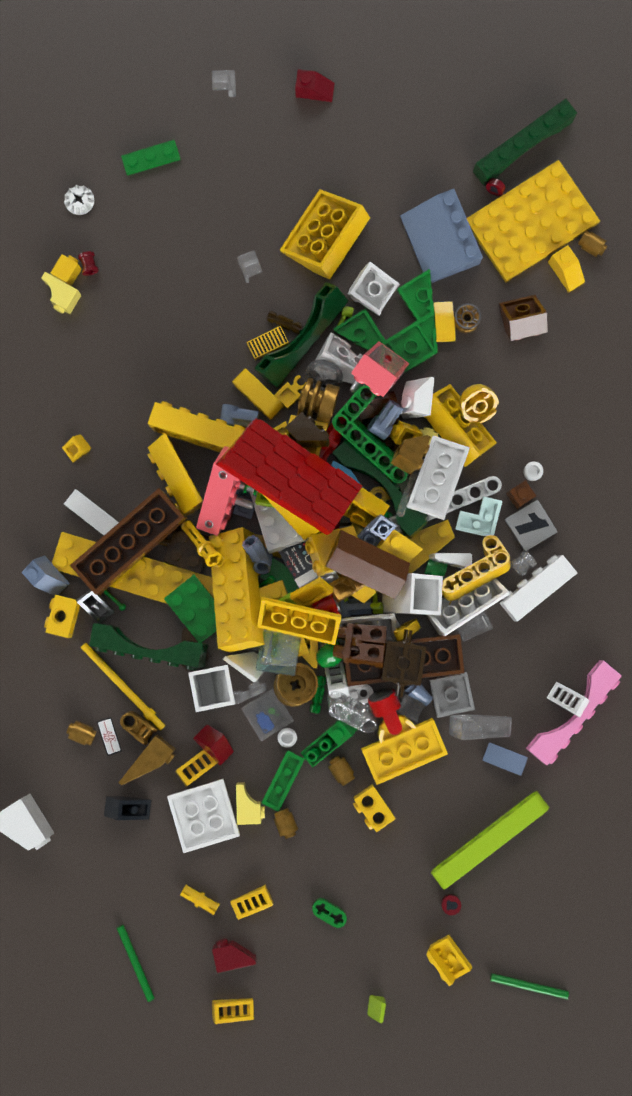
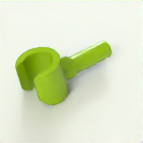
(347, 312)
(377, 607)

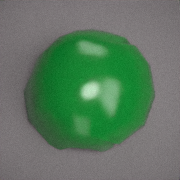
(325, 656)

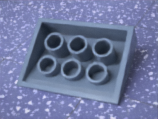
(441, 236)

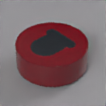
(495, 187)
(451, 904)

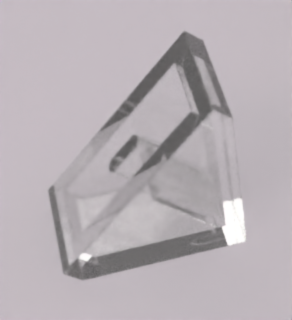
(475, 626)

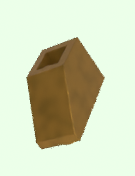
(410, 453)

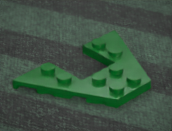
(412, 343)

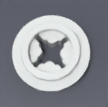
(87, 199)

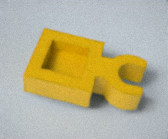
(289, 394)

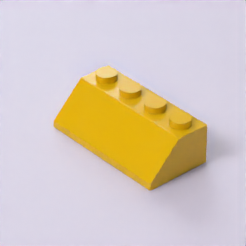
(452, 425)
(175, 474)
(299, 620)

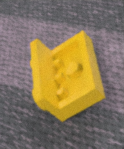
(448, 959)

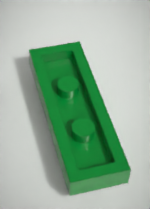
(150, 157)
(283, 780)

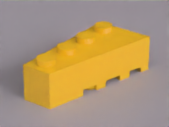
(365, 508)
(398, 546)

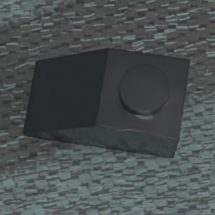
(127, 808)

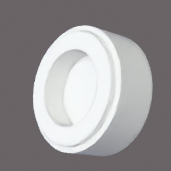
(533, 471)

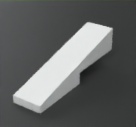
(90, 512)

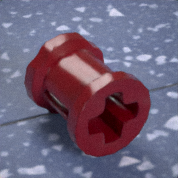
(88, 263)

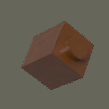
(521, 494)

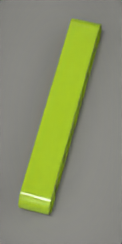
(490, 840)

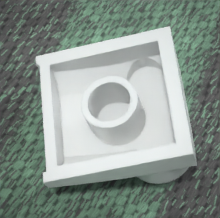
(372, 288)

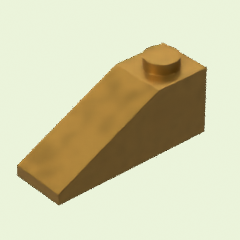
(151, 758)

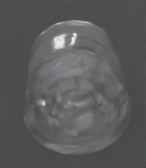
(523, 563)

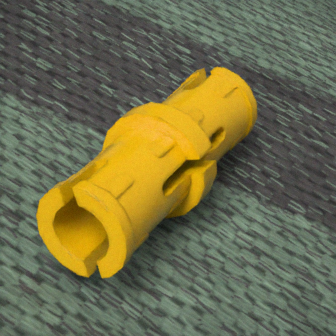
(199, 899)

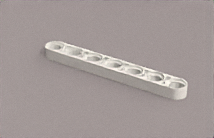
(467, 498)

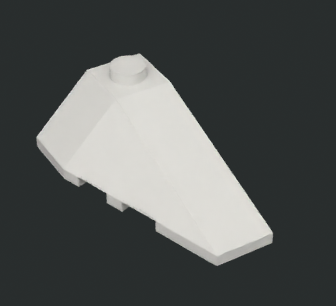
(339, 352)

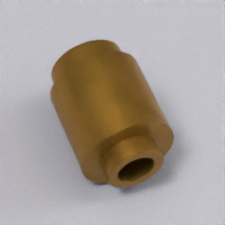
(593, 244)
(81, 733)
(341, 770)
(285, 823)

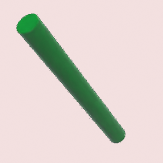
(135, 963)
(529, 986)

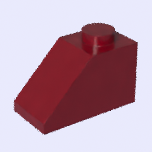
(313, 86)
(231, 956)

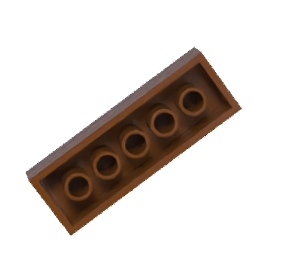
(128, 542)
(441, 659)

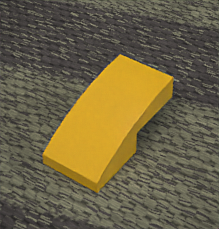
(444, 321)

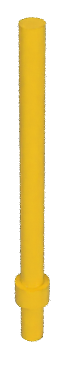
(149, 714)

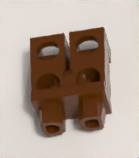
(362, 644)

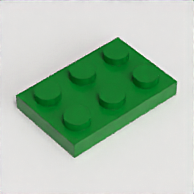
(194, 608)

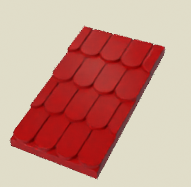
(293, 480)

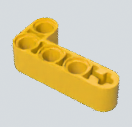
(473, 571)

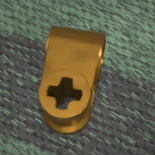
(139, 727)

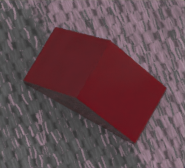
(214, 744)

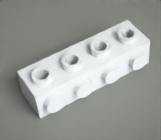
(538, 588)

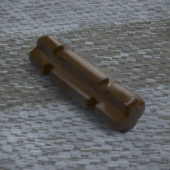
(284, 322)

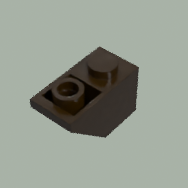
(306, 433)

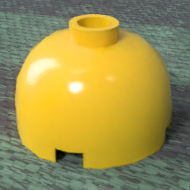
(478, 403)

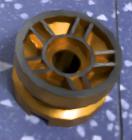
(469, 310)

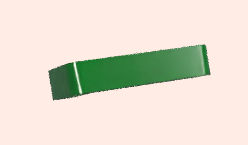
(366, 436)

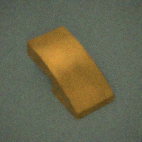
(344, 587)

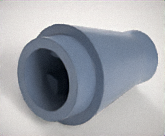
(418, 693)

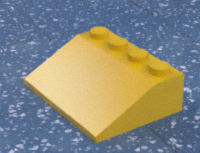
(325, 233)

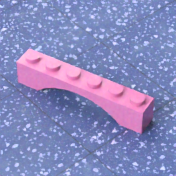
(599, 682)

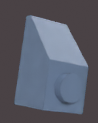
(45, 576)

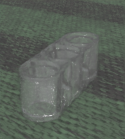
(351, 712)

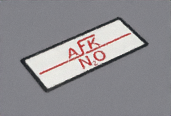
(109, 736)

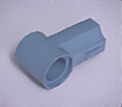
(237, 416)
(382, 424)
(258, 554)
(355, 607)

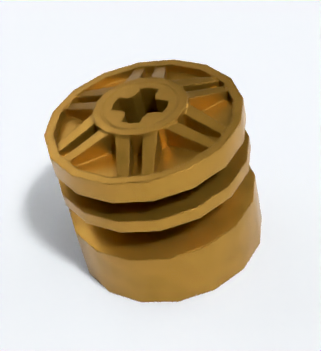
(318, 401)
(306, 683)

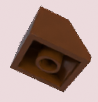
(523, 317)

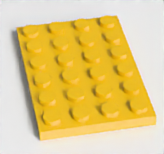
(532, 221)

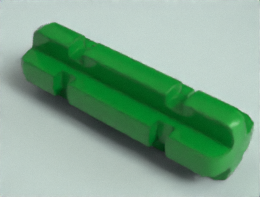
(317, 698)

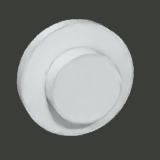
(287, 737)

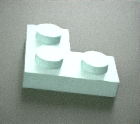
(482, 523)

